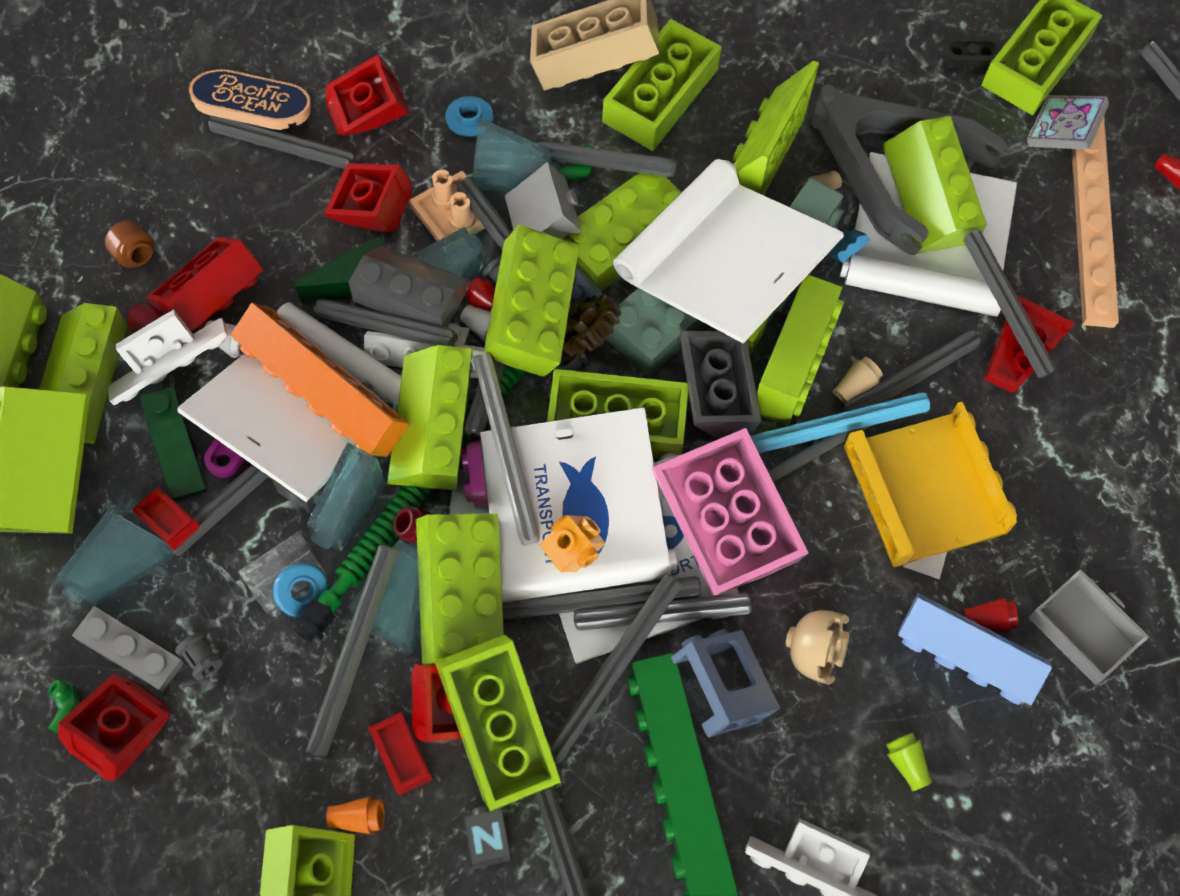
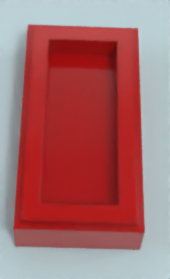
(166, 518)
(400, 753)

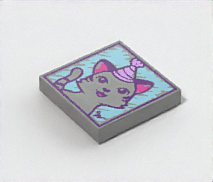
(1068, 122)

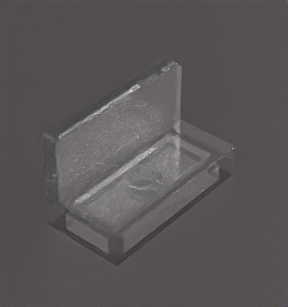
(262, 572)

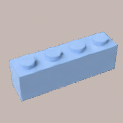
(974, 649)

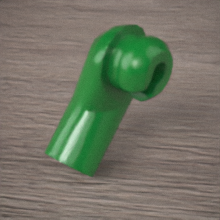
(576, 171)
(66, 699)

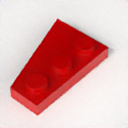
(1008, 363)

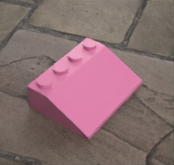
(730, 512)

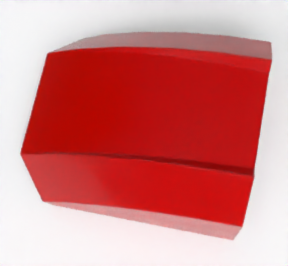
(365, 98)
(370, 197)
(430, 706)
(113, 725)

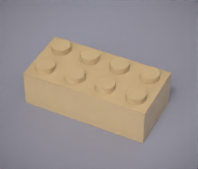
(593, 41)

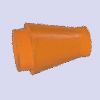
(357, 816)

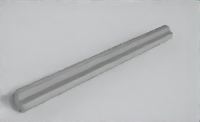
(506, 450)

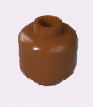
(129, 244)

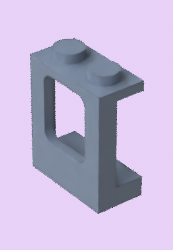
(730, 708)

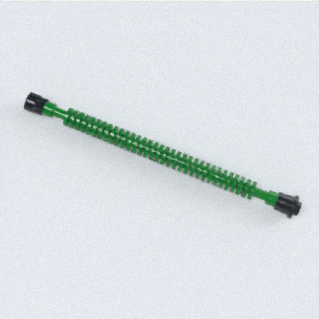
(320, 612)

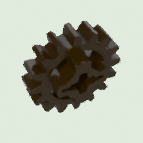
(590, 324)

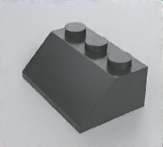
(407, 287)
(720, 383)

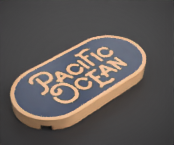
(250, 99)

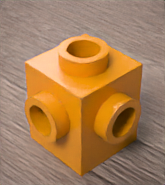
(573, 543)

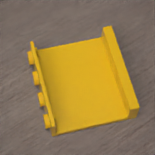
(930, 487)

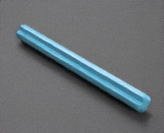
(841, 422)

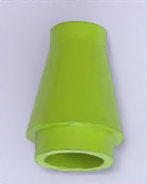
(910, 760)

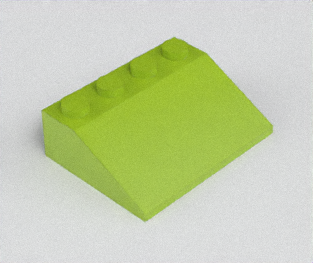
(774, 131)
(40, 458)

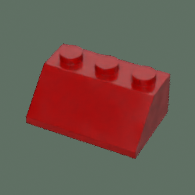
(207, 282)

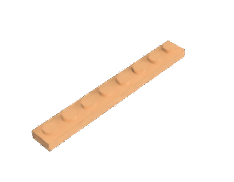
(1095, 234)

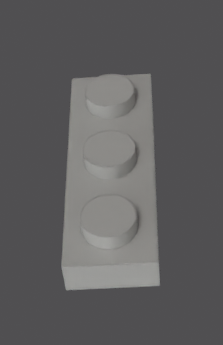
(128, 649)

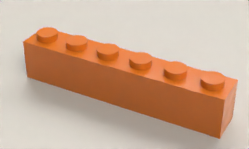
(319, 380)

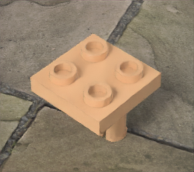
(444, 208)

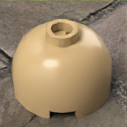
(818, 644)

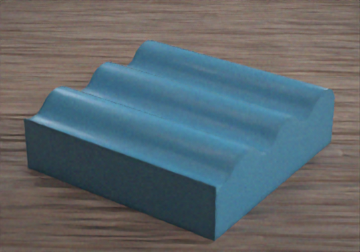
(848, 245)

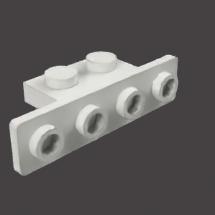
(392, 349)
(159, 350)
(815, 859)

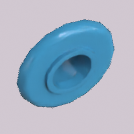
(467, 126)
(290, 576)

